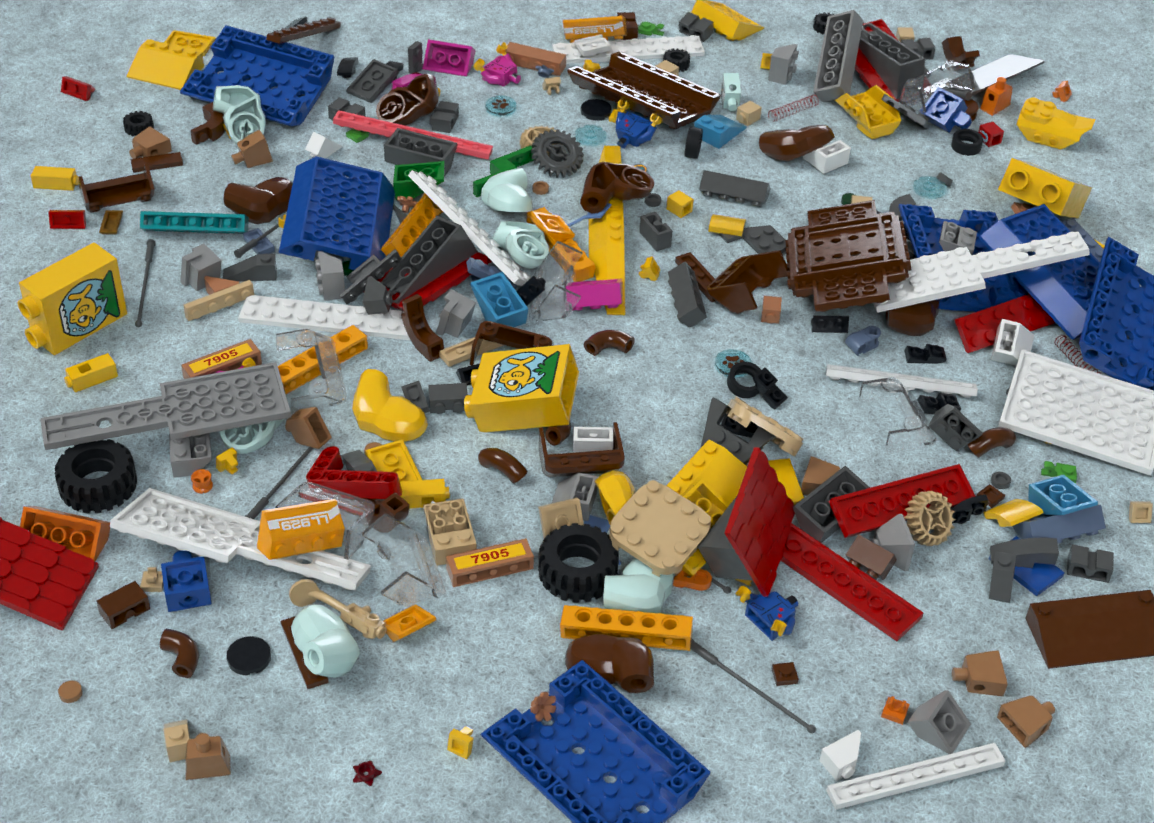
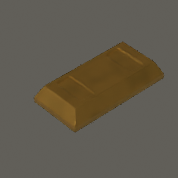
(111, 222)

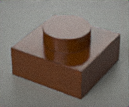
(784, 674)

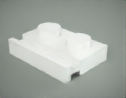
(592, 45)

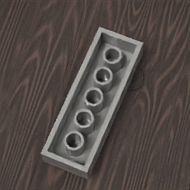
(838, 55)

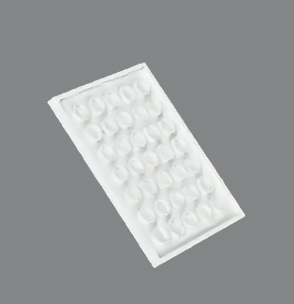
(1081, 411)

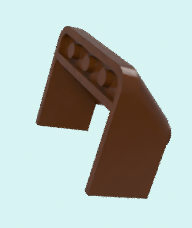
(117, 190)
(736, 283)
(507, 336)
(583, 462)

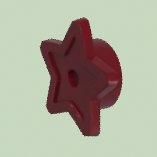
(365, 767)

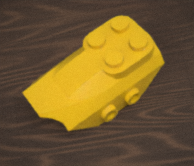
(872, 114)
(1049, 126)

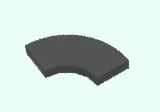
(905, 199)

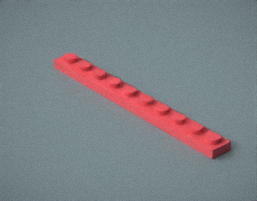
(386, 128)

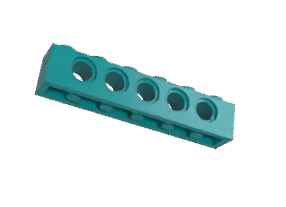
(193, 222)

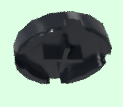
(596, 109)
(248, 655)

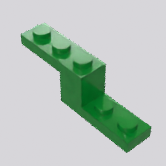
(503, 164)

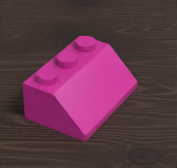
(448, 58)
(597, 293)

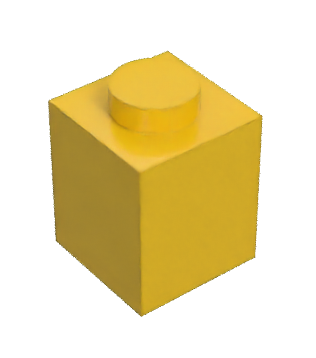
(679, 204)

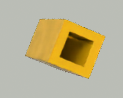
(54, 178)
(90, 372)
(424, 492)

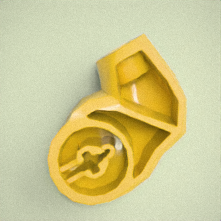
(384, 414)
(614, 491)

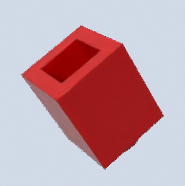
(991, 133)

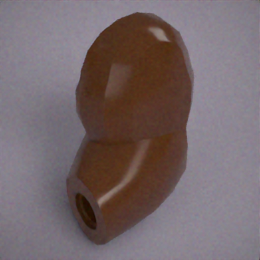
(409, 103)
(793, 144)
(614, 181)
(259, 202)
(913, 319)
(615, 659)

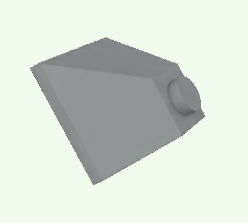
(897, 539)
(940, 722)

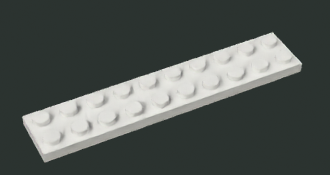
(638, 48)
(478, 236)
(321, 316)

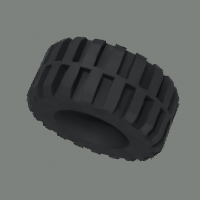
(99, 492)
(577, 542)

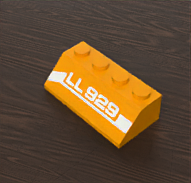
(607, 26)
(300, 529)

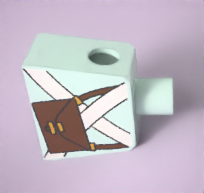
(730, 98)

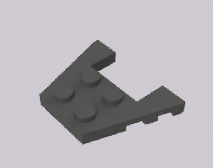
(908, 111)
(760, 238)
(727, 439)

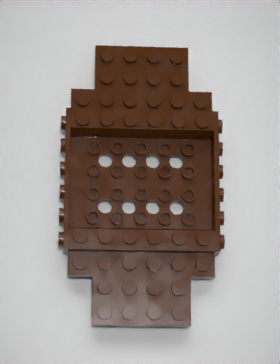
(842, 233)

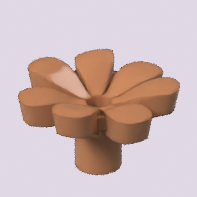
(406, 203)
(543, 706)

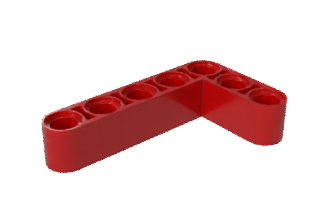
(363, 484)

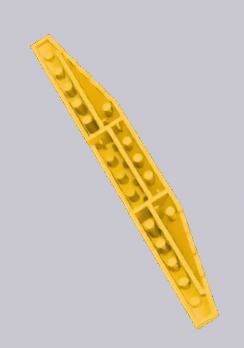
(607, 238)

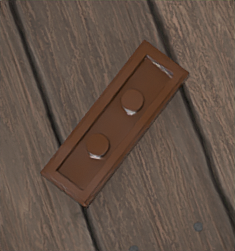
(157, 161)

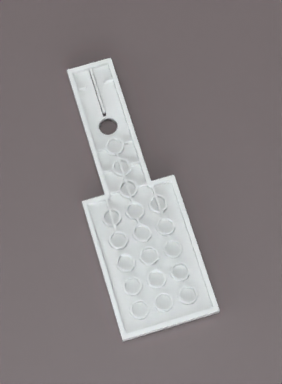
(960, 272)
(223, 535)

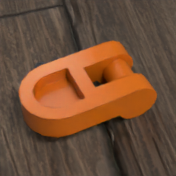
(700, 581)

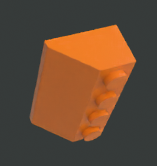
(74, 531)

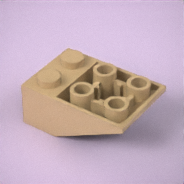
(449, 529)

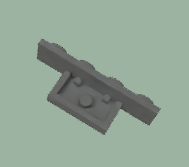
(371, 267)

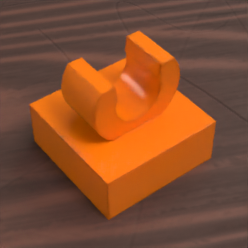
(1063, 91)
(895, 710)

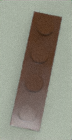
(703, 277)
(311, 680)

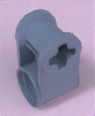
(864, 340)

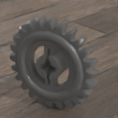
(557, 152)

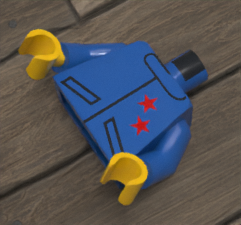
(634, 129)
(770, 614)

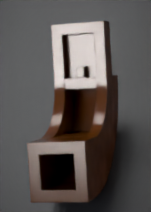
(955, 51)
(210, 130)
(418, 329)
(393, 506)

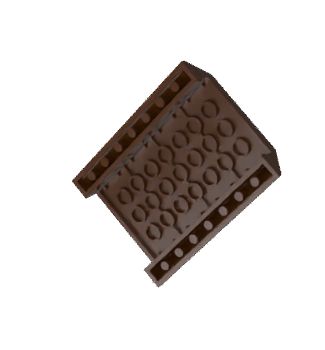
(647, 90)

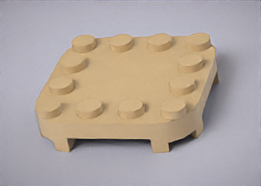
(784, 437)
(659, 528)

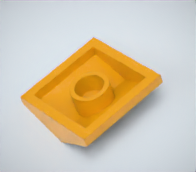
(553, 226)
(407, 622)

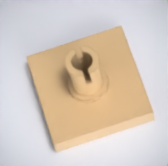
(560, 514)

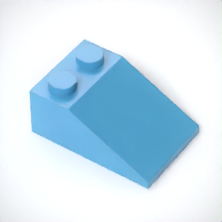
(718, 129)
(499, 300)
(1059, 496)

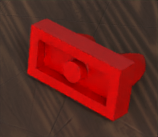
(76, 88)
(67, 219)

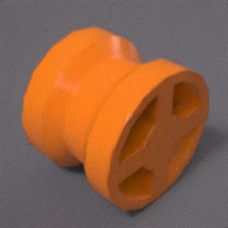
(201, 481)

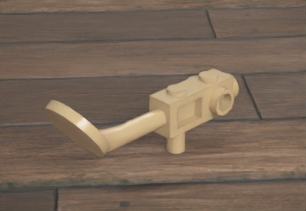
(307, 592)

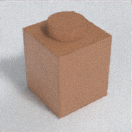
(771, 309)

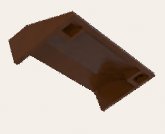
(1093, 628)

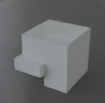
(199, 264)
(455, 314)

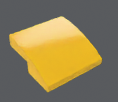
(727, 225)
(1013, 512)

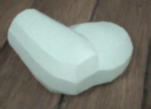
(240, 110)
(507, 192)
(523, 242)
(249, 437)
(637, 589)
(324, 641)

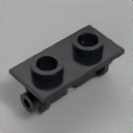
(531, 289)
(830, 324)

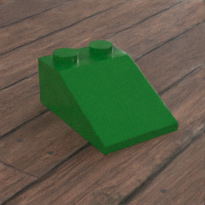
(406, 186)

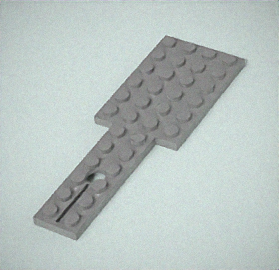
(186, 407)

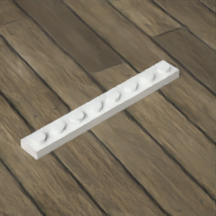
(909, 381)
(915, 776)

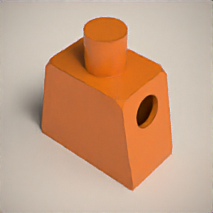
(997, 97)

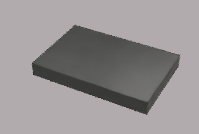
(372, 81)

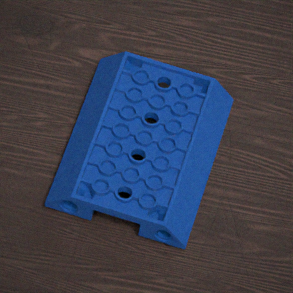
(267, 65)
(318, 204)
(924, 235)
(1052, 285)
(1112, 318)
(616, 743)

